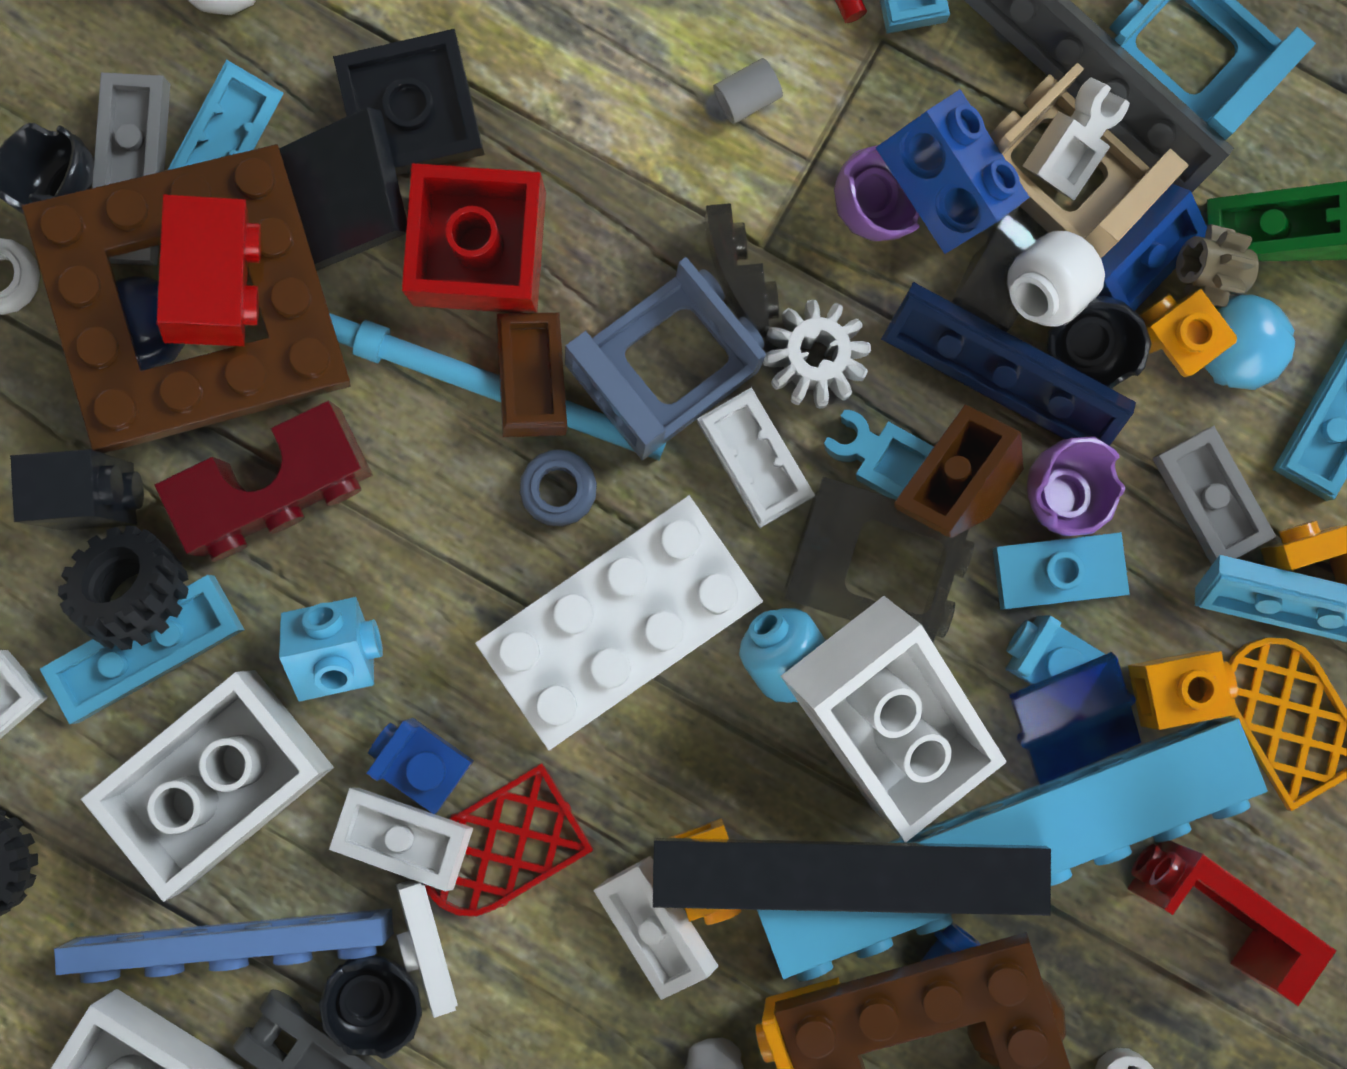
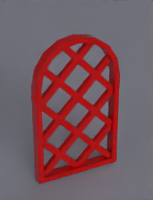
(563, 809)

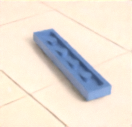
(224, 945)

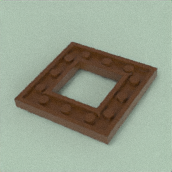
(133, 406)
(970, 986)

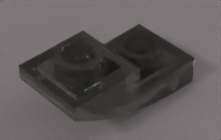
(741, 284)
(984, 284)

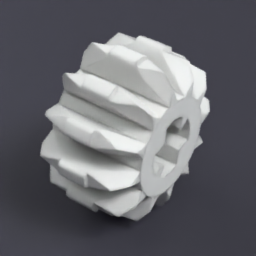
(804, 335)

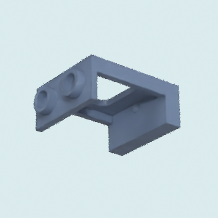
(620, 391)

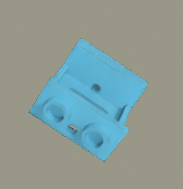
(1248, 77)

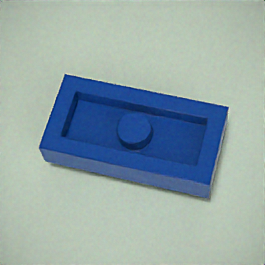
(1151, 247)

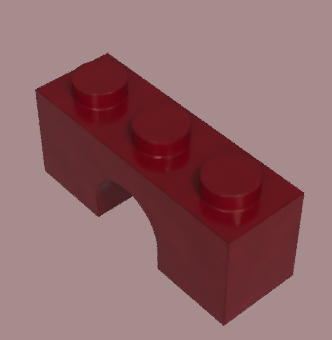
(317, 464)

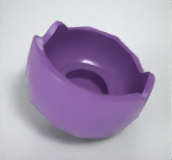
(872, 199)
(1075, 486)

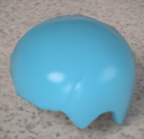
(1262, 345)

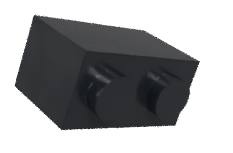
(75, 490)

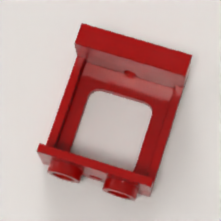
(1278, 950)

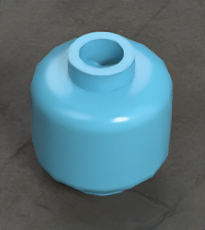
(774, 645)

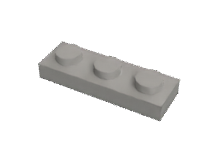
(131, 137)

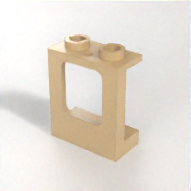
(1127, 184)

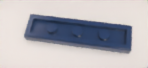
(1006, 368)

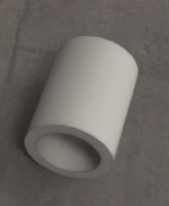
(748, 90)

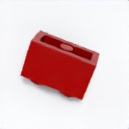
(206, 271)

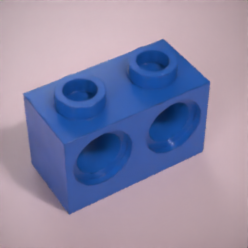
(953, 172)

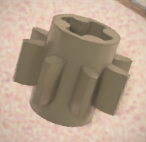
(1218, 264)

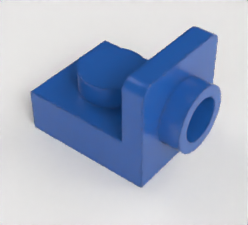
(418, 763)

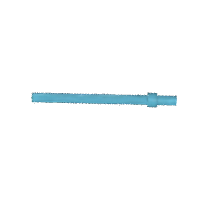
(375, 343)

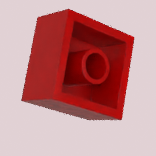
(474, 238)

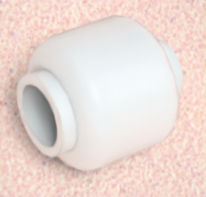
(1055, 278)

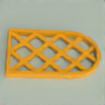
(1331, 778)

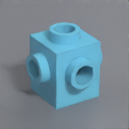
(328, 648)

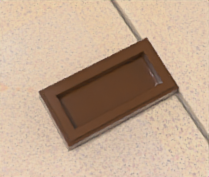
(531, 374)

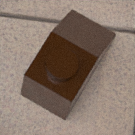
(964, 474)

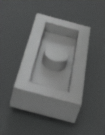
(1214, 496)

